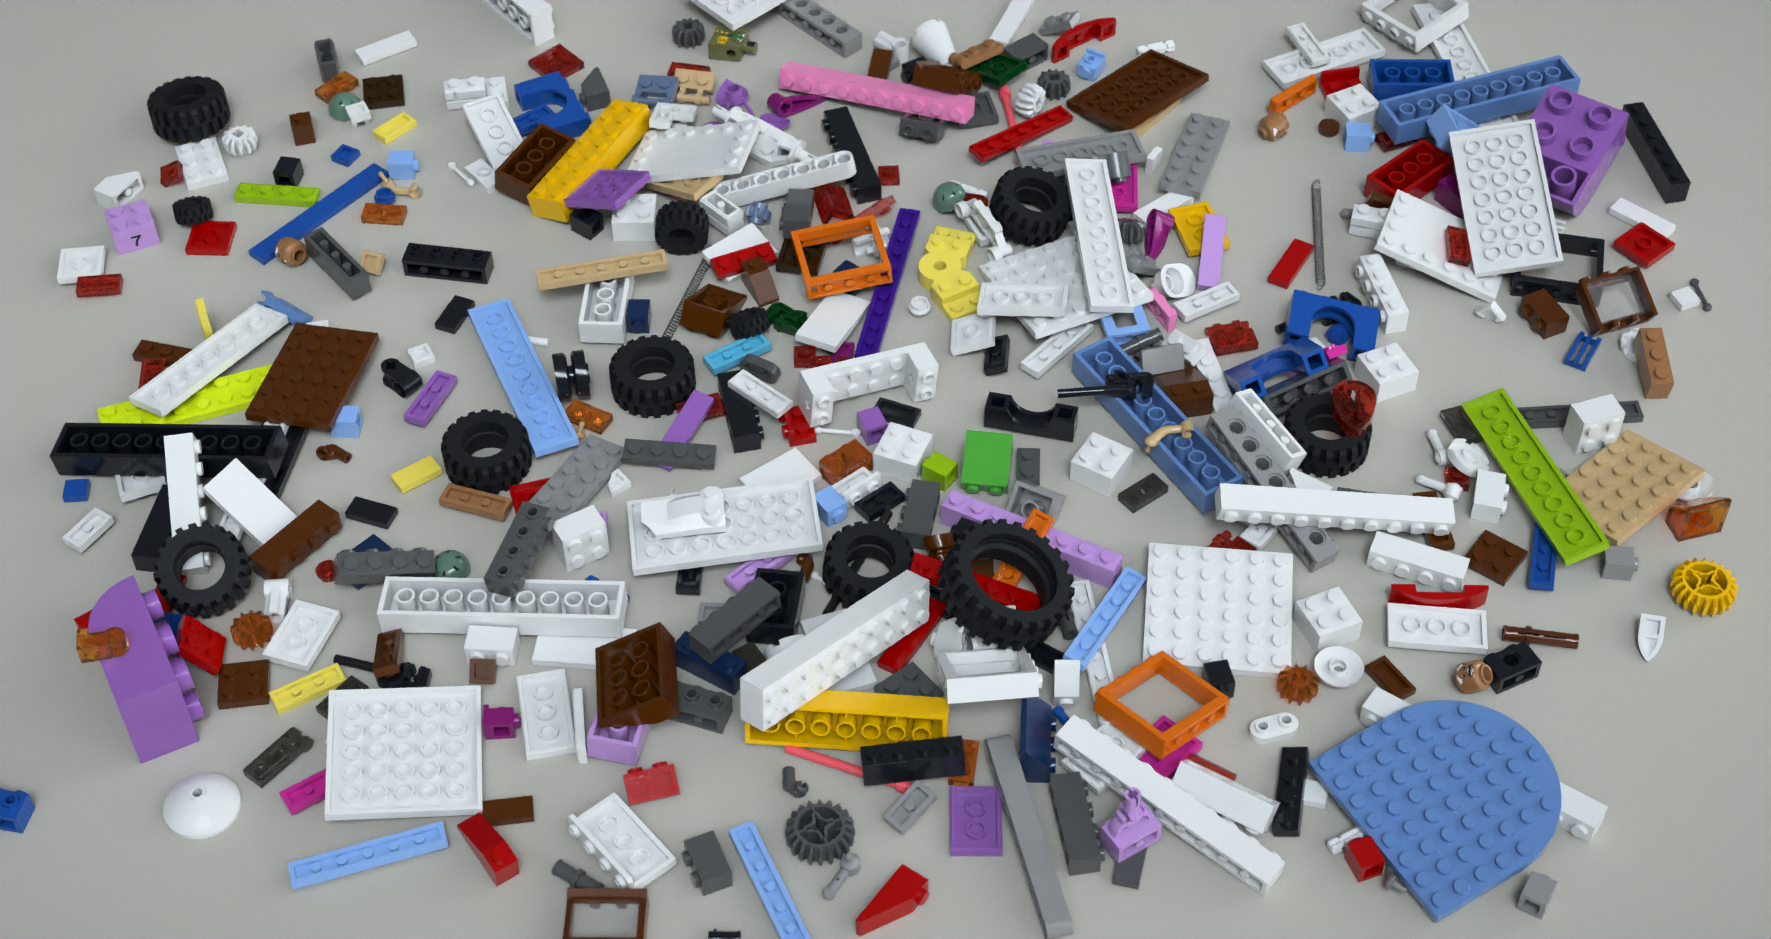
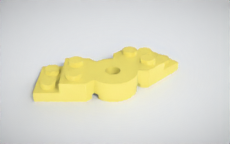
(941, 270)

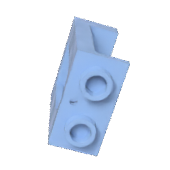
(1125, 334)

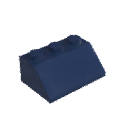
(1036, 740)

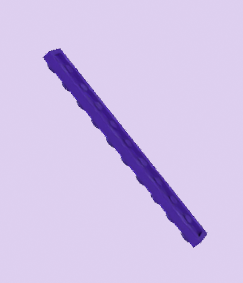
(885, 294)

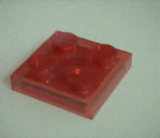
(556, 59)

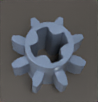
(757, 213)

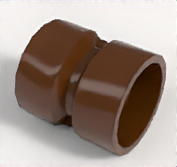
(939, 545)

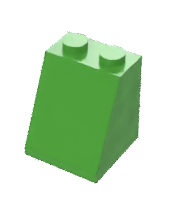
(987, 462)

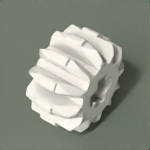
(1030, 100)
(240, 141)

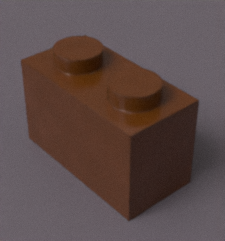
(1543, 314)

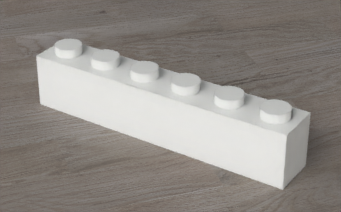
(186, 492)

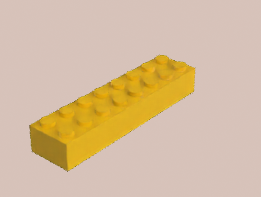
(599, 147)
(856, 720)

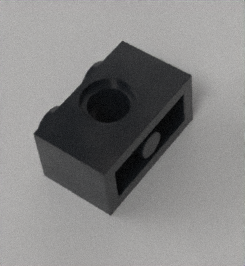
(1512, 666)

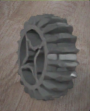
(810, 843)

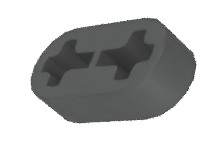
(760, 368)

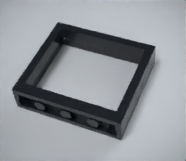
(1558, 289)

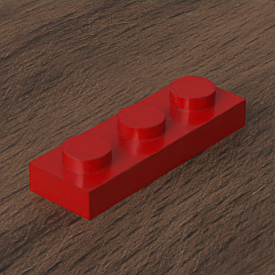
(729, 264)

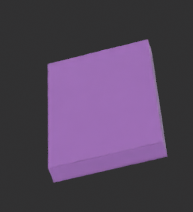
(975, 821)

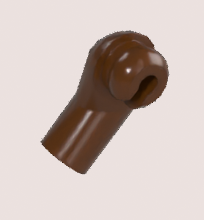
(332, 452)
(807, 563)

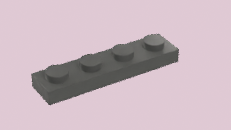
(669, 453)

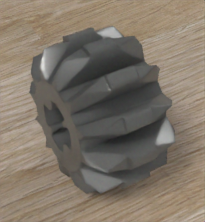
(688, 33)
(1055, 84)
(1131, 230)

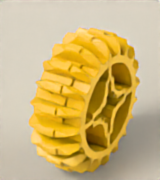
(1703, 587)

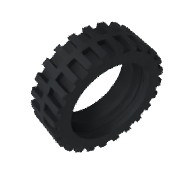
(986, 616)

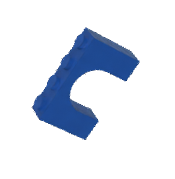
(554, 90)
(1359, 320)
(1295, 356)

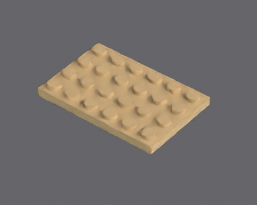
(1631, 484)

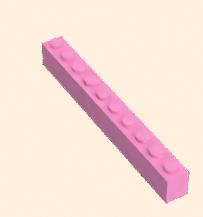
(877, 92)

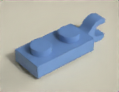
(293, 313)

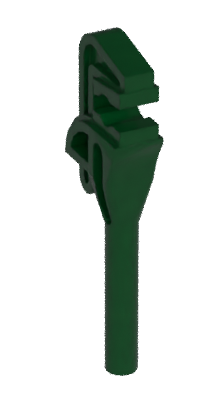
(790, 319)

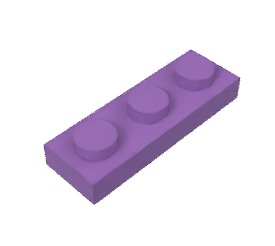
(430, 398)

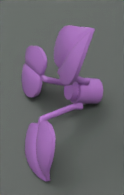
(734, 95)

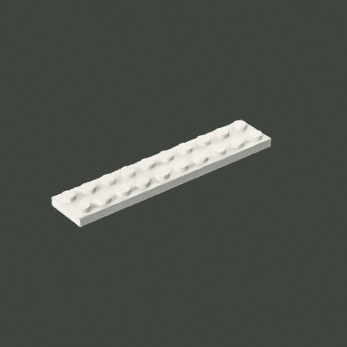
(1460, 49)
(1098, 236)

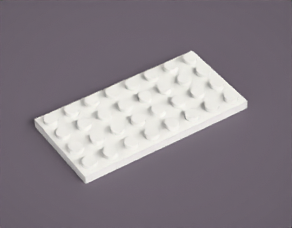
(1505, 198)
(760, 524)

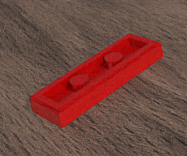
(1290, 263)

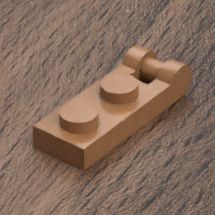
(976, 54)

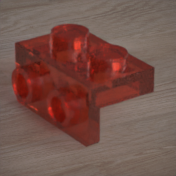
(832, 202)

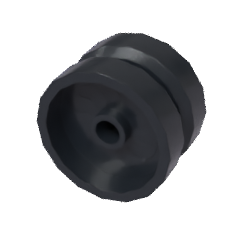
(571, 375)

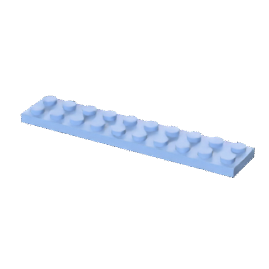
(523, 377)

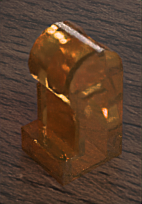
(101, 645)

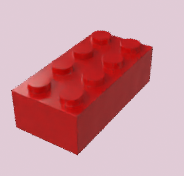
(1412, 171)

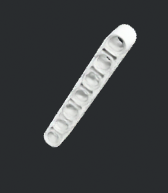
(779, 180)

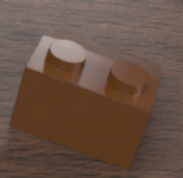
(710, 310)
(1187, 390)

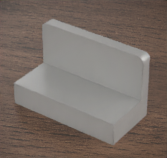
(1162, 359)

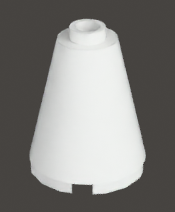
(934, 42)

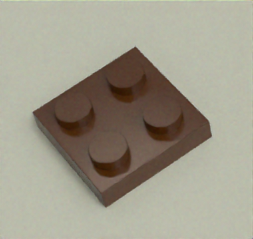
(1495, 557)
(243, 684)

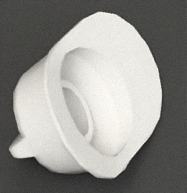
(1174, 281)

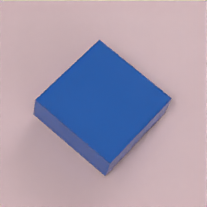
(345, 155)
(76, 490)

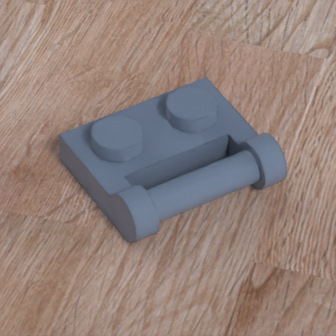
(656, 87)

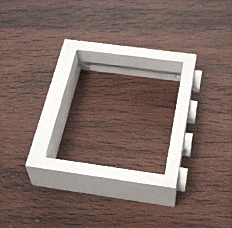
(1456, 13)
(987, 686)

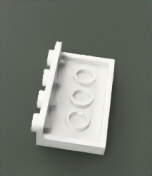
(621, 843)

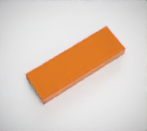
(1293, 95)

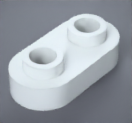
(1274, 727)

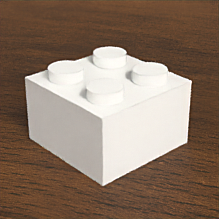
(1352, 105)
(636, 219)
(1387, 371)
(1593, 423)
(902, 452)
(1101, 464)
(580, 538)
(1327, 619)

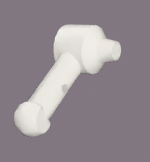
(1440, 452)
(1449, 490)

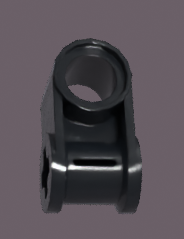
(400, 377)

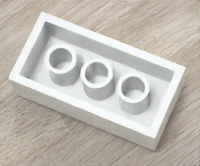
(605, 310)

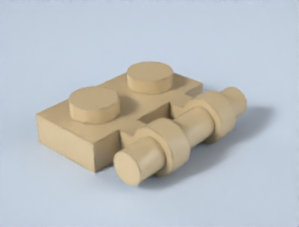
(694, 81)

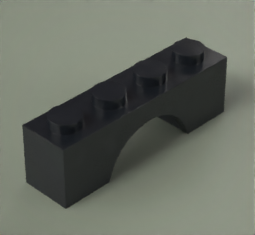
(1006, 414)

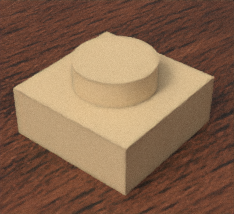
(372, 261)

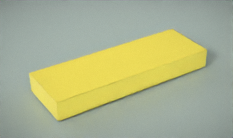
(307, 688)

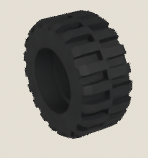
(188, 109)
(1034, 187)
(652, 356)
(483, 431)
(1324, 455)
(857, 542)
(184, 546)

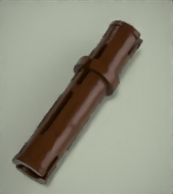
(1540, 636)

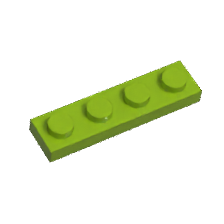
(277, 195)

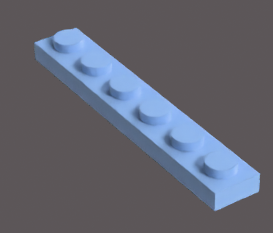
(1105, 617)
(367, 855)
(767, 882)

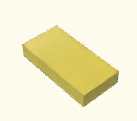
(394, 128)
(204, 318)
(416, 474)

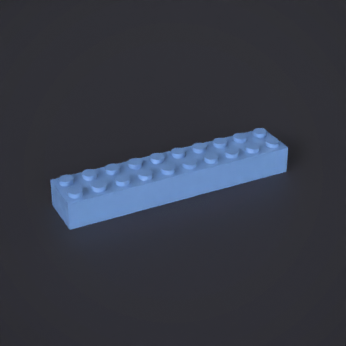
(1476, 97)
(1190, 463)

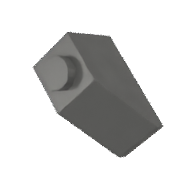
(594, 91)

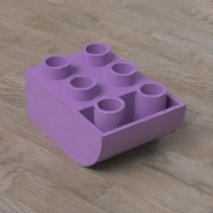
(1576, 145)
(144, 679)

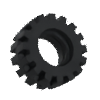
(192, 210)
(748, 322)

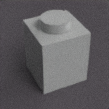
(1618, 563)
(1536, 894)

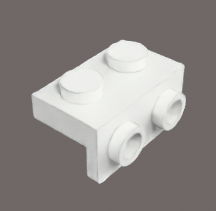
(858, 485)

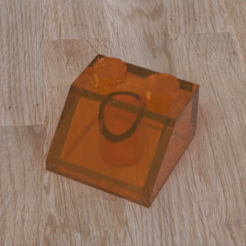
(1697, 517)

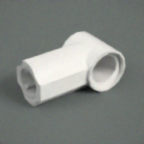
(899, 45)
(277, 594)

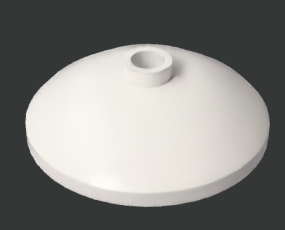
(202, 815)

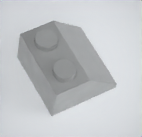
(1029, 495)

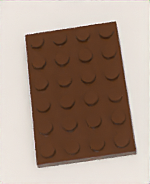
(1137, 91)
(312, 376)

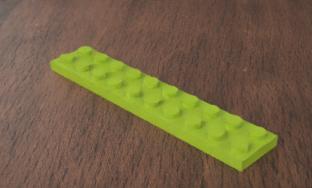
(1536, 478)

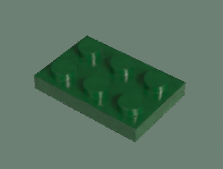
(999, 69)

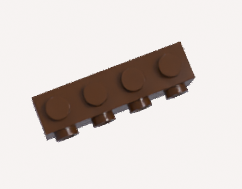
(296, 541)

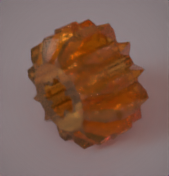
(251, 630)
(1297, 684)

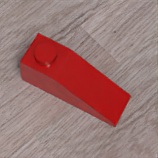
(489, 849)
(895, 900)

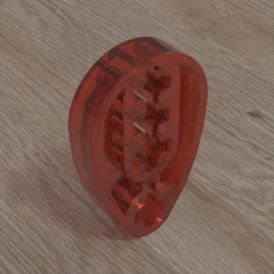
(1363, 411)

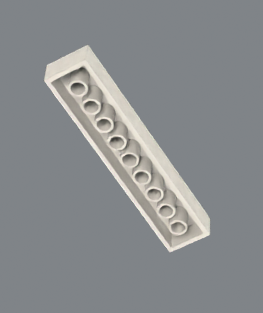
(538, 609)
(833, 650)

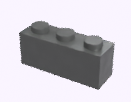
(796, 211)
(919, 512)

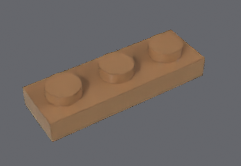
(476, 502)

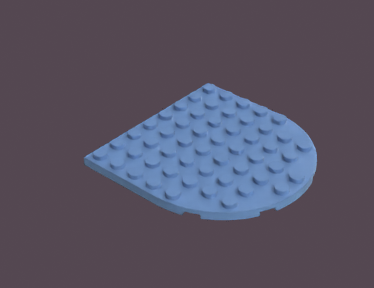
(1447, 797)

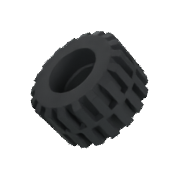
(681, 227)

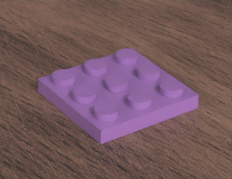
(607, 189)

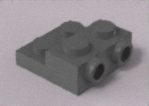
(923, 127)

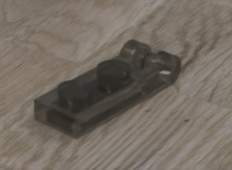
(277, 757)

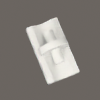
(865, 243)

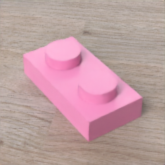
(1162, 311)

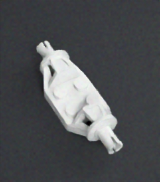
(770, 140)

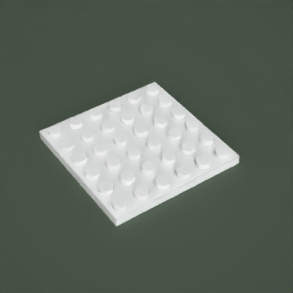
(1059, 264)
(1219, 607)
(403, 753)

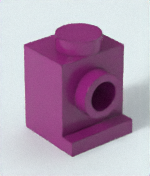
(500, 722)

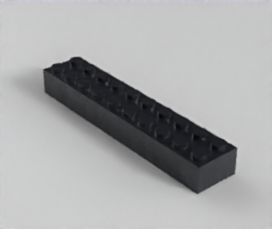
(140, 448)

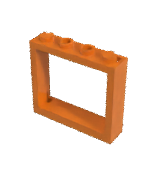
(843, 280)
(1158, 743)

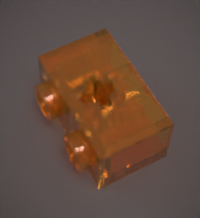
(845, 461)

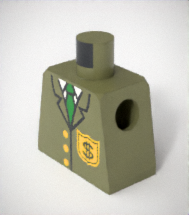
(730, 45)

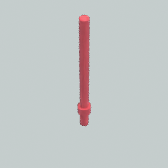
(1005, 96)
(838, 764)

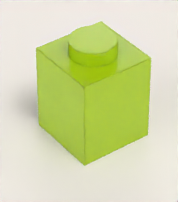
(940, 469)

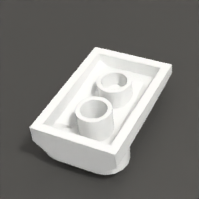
(686, 514)

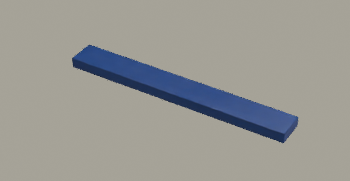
(320, 212)

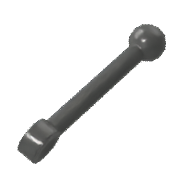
(1694, 283)

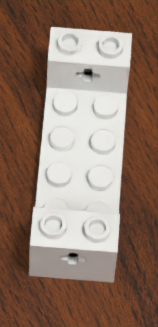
(832, 382)

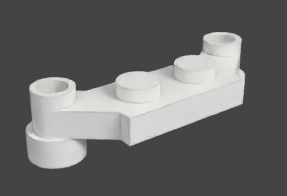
(989, 226)

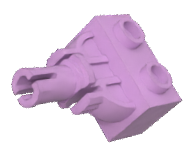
(1131, 828)

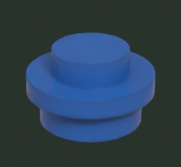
(384, 196)
(1337, 334)

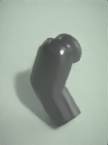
(791, 785)

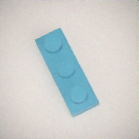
(732, 354)

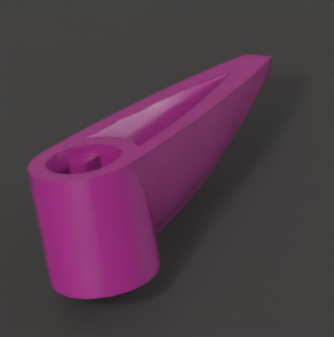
(793, 104)
(1157, 230)

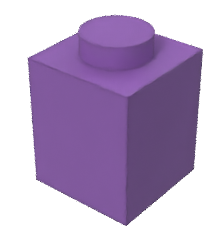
(871, 425)

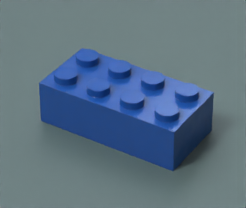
(1402, 76)

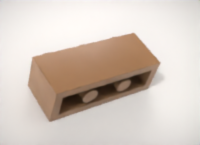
(1653, 363)

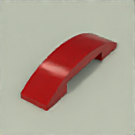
(1082, 33)
(1470, 598)

